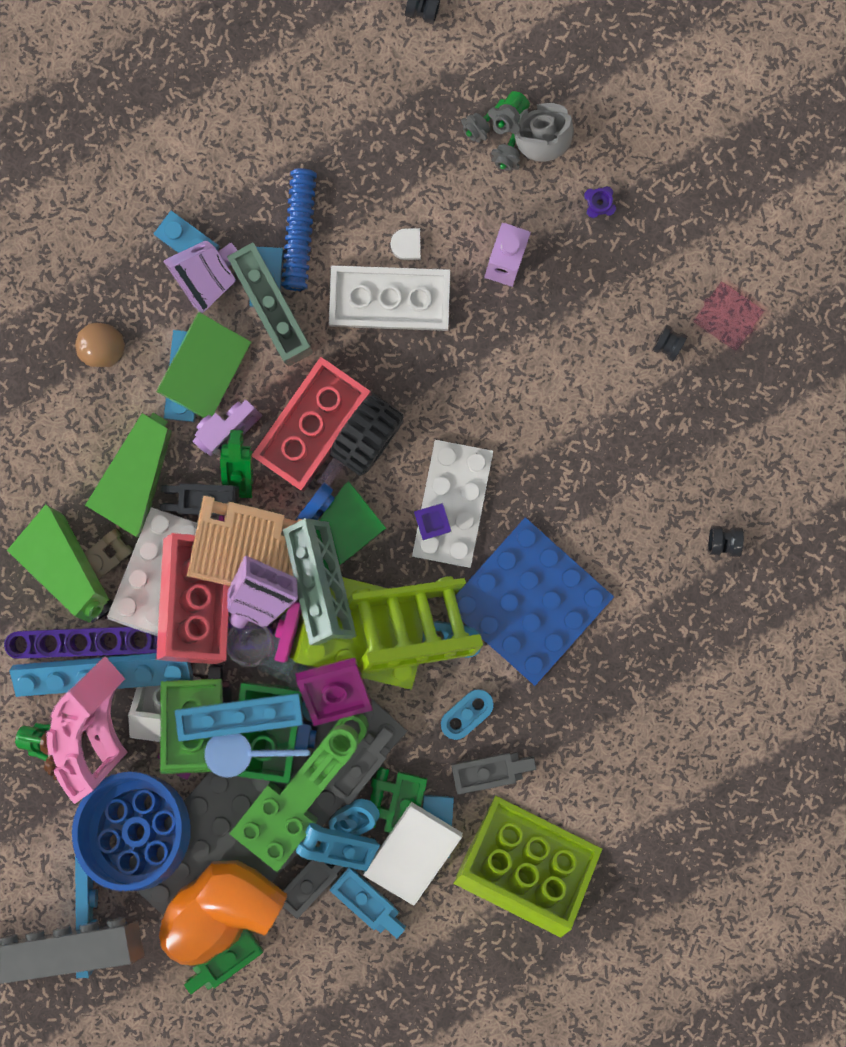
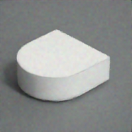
(406, 244)

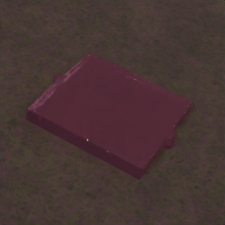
(728, 316)

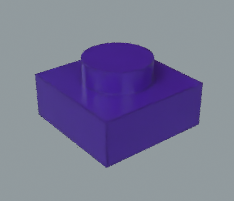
(432, 521)

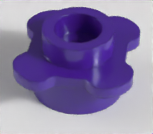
(604, 194)

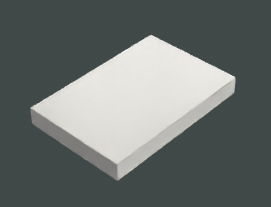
(413, 853)

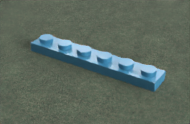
(61, 676)

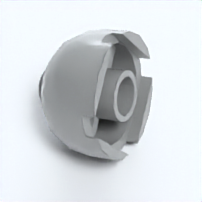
(545, 132)

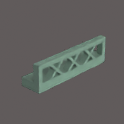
(314, 580)

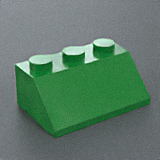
(270, 767)

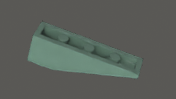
(270, 304)

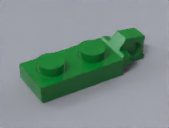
(237, 464)
(225, 963)

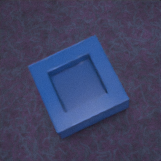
(305, 736)

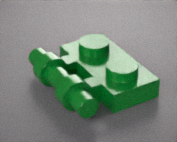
(406, 790)

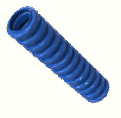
(299, 229)

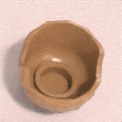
(99, 345)

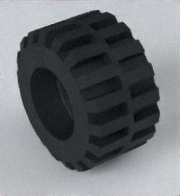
(366, 434)

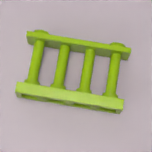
(405, 653)

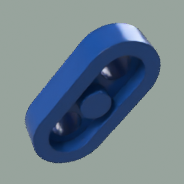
(317, 504)

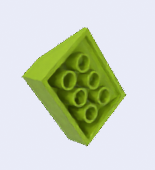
(343, 649)
(528, 867)

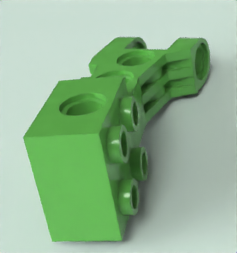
(280, 817)

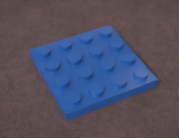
(530, 601)

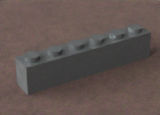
(70, 950)

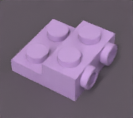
(215, 430)

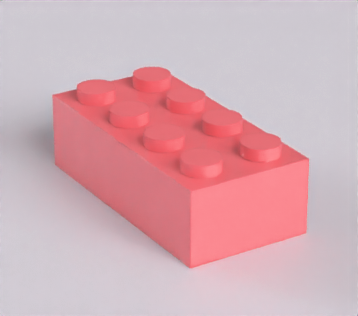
(310, 424)
(190, 609)

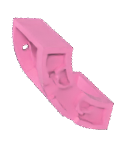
(89, 710)

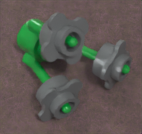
(505, 119)

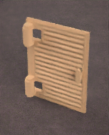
(245, 532)

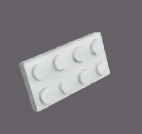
(389, 298)
(459, 481)
(139, 591)

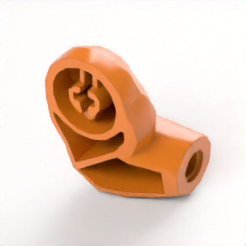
(215, 910)

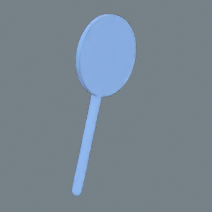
(232, 753)

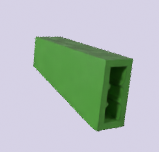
(133, 475)
(58, 562)

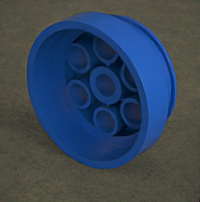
(98, 820)

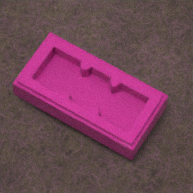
(286, 632)

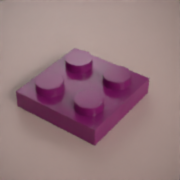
(334, 691)

